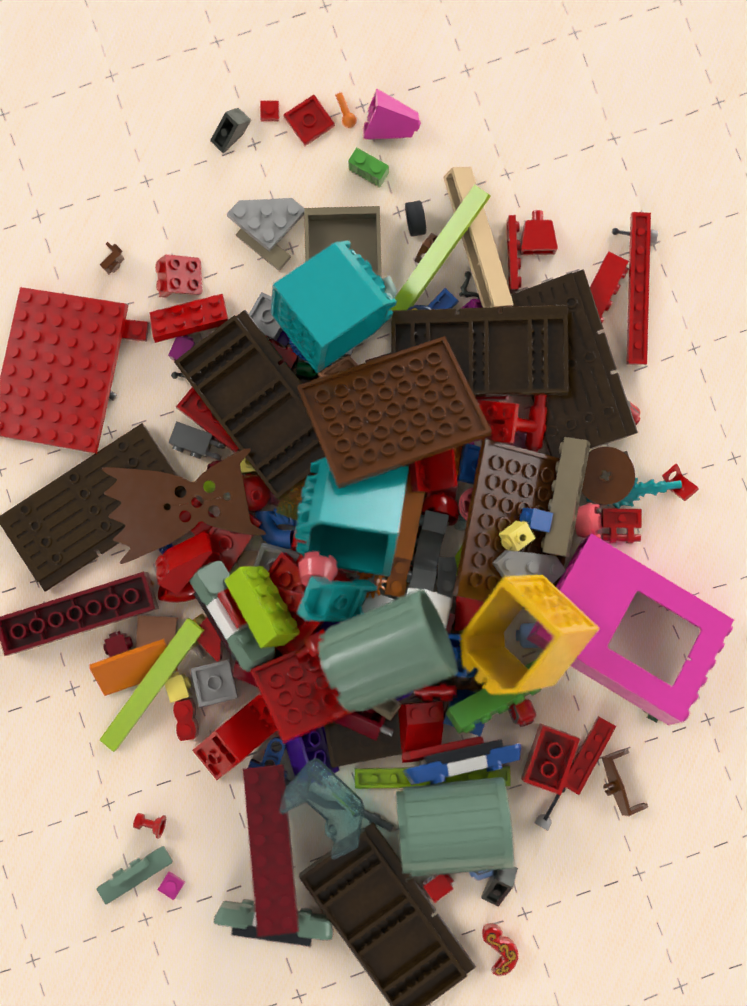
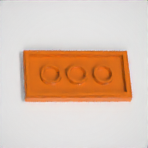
(126, 668)

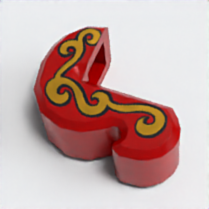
(503, 945)

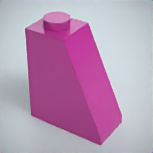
(389, 118)

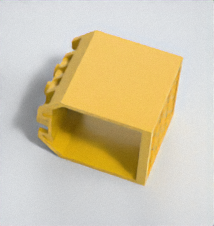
(485, 642)

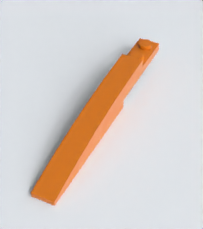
(406, 540)

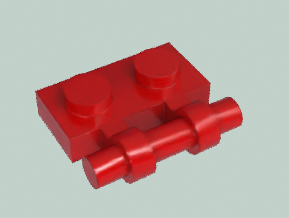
(621, 518)
(443, 691)

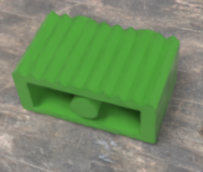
(368, 167)

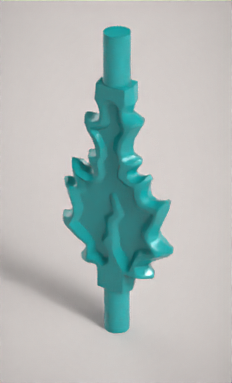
(647, 488)

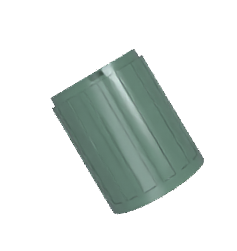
(387, 652)
(455, 827)

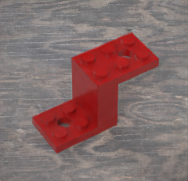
(236, 738)

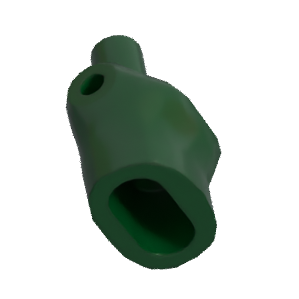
(305, 370)

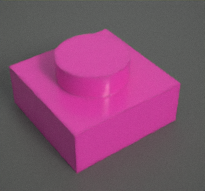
(171, 885)

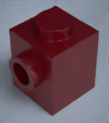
(117, 644)

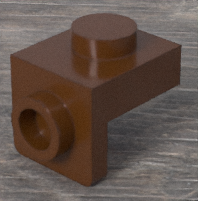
(113, 261)

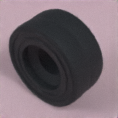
(415, 218)

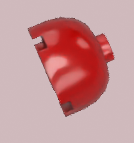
(256, 492)
(443, 504)

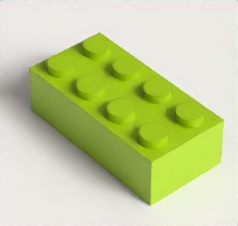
(262, 606)

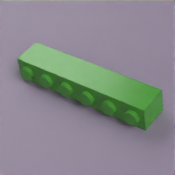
(482, 706)

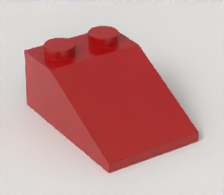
(182, 562)
(420, 726)

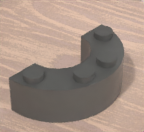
(428, 548)

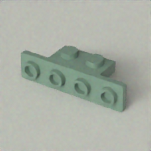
(134, 875)

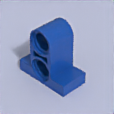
(270, 754)

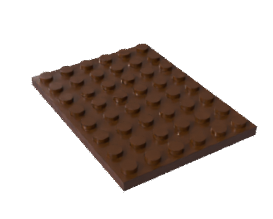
(392, 411)
(503, 485)

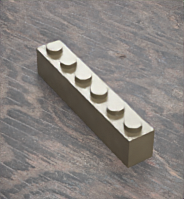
(566, 496)

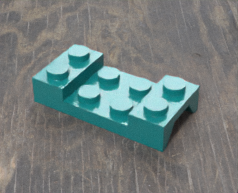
(333, 599)

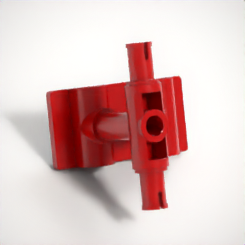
(504, 422)

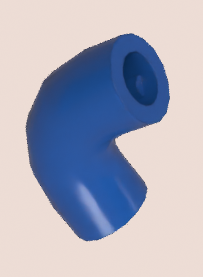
(274, 535)

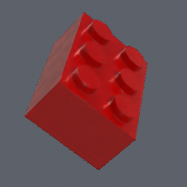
(550, 759)

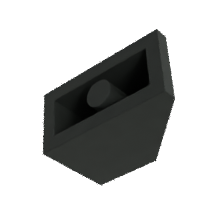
(230, 129)
(499, 885)

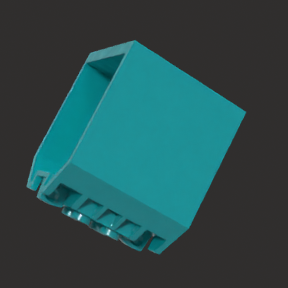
(331, 304)
(352, 522)

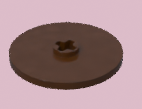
(620, 481)

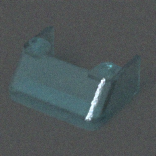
(331, 800)

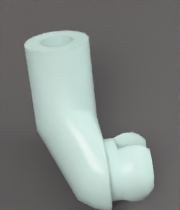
(390, 287)

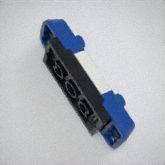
(463, 760)

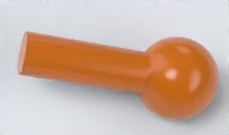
(348, 119)

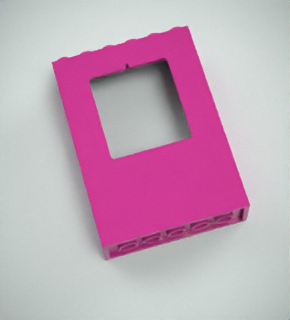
(602, 586)

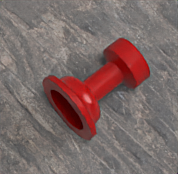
(157, 826)

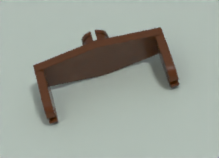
(616, 786)

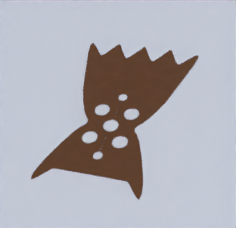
(153, 527)

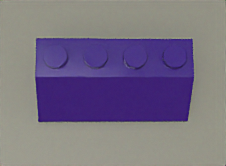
(307, 748)

